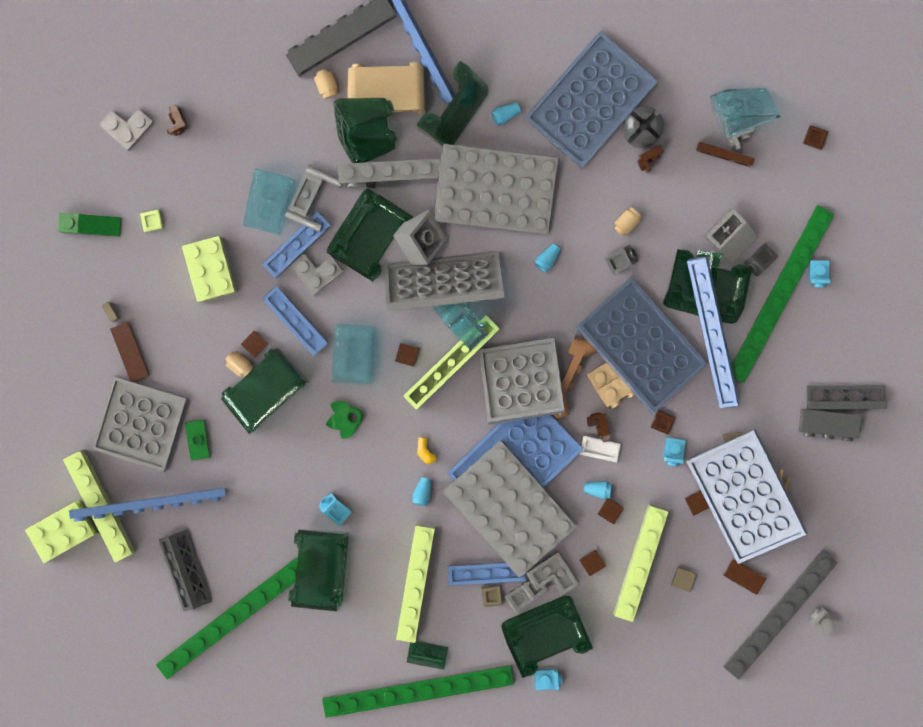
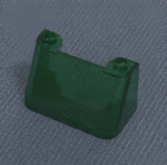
(460, 110)
(364, 127)
(367, 233)
(730, 288)
(263, 390)
(320, 569)
(545, 633)

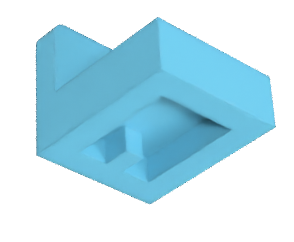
(819, 273)
(674, 451)
(334, 509)
(547, 679)

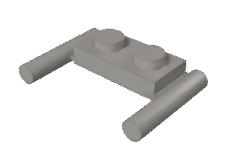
(306, 195)

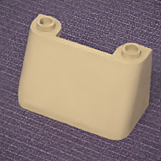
(399, 84)

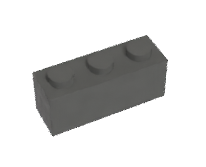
(829, 424)

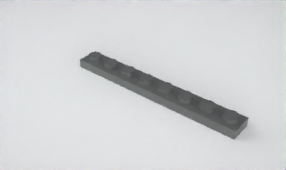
(780, 614)

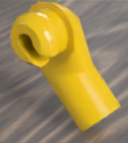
(422, 451)

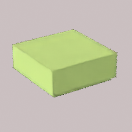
(151, 221)

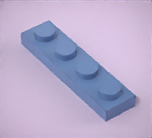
(294, 246)
(295, 321)
(482, 574)

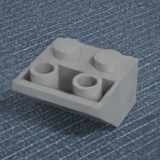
(731, 236)

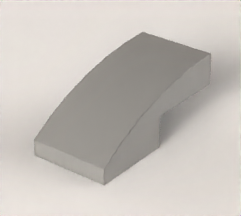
(524, 595)

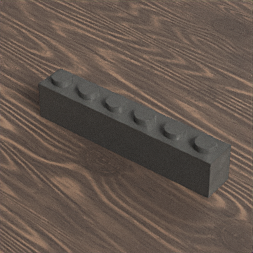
(340, 36)

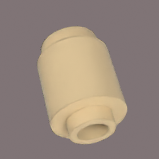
(326, 83)
(627, 221)
(238, 364)

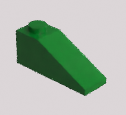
(89, 224)

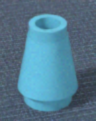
(503, 114)
(547, 258)
(599, 489)
(422, 492)

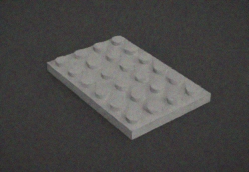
(495, 189)
(443, 281)
(509, 509)

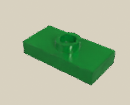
(197, 440)

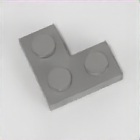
(126, 133)
(316, 278)
(553, 569)

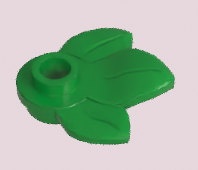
(341, 419)

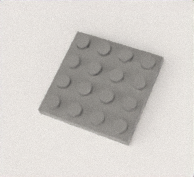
(521, 381)
(139, 424)

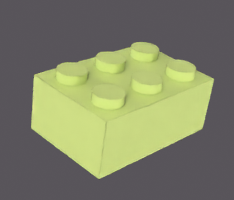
(209, 269)
(60, 533)

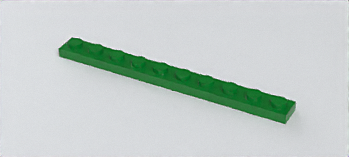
(781, 293)
(228, 620)
(417, 691)

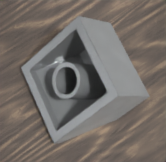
(420, 238)

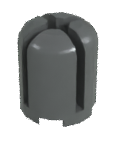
(643, 116)

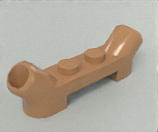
(579, 349)

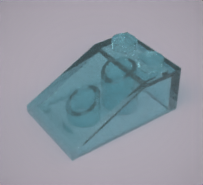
(743, 109)
(268, 201)

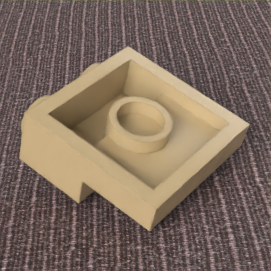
(609, 385)

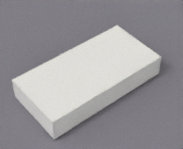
(598, 449)

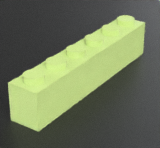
(446, 367)
(95, 495)
(640, 563)
(415, 583)

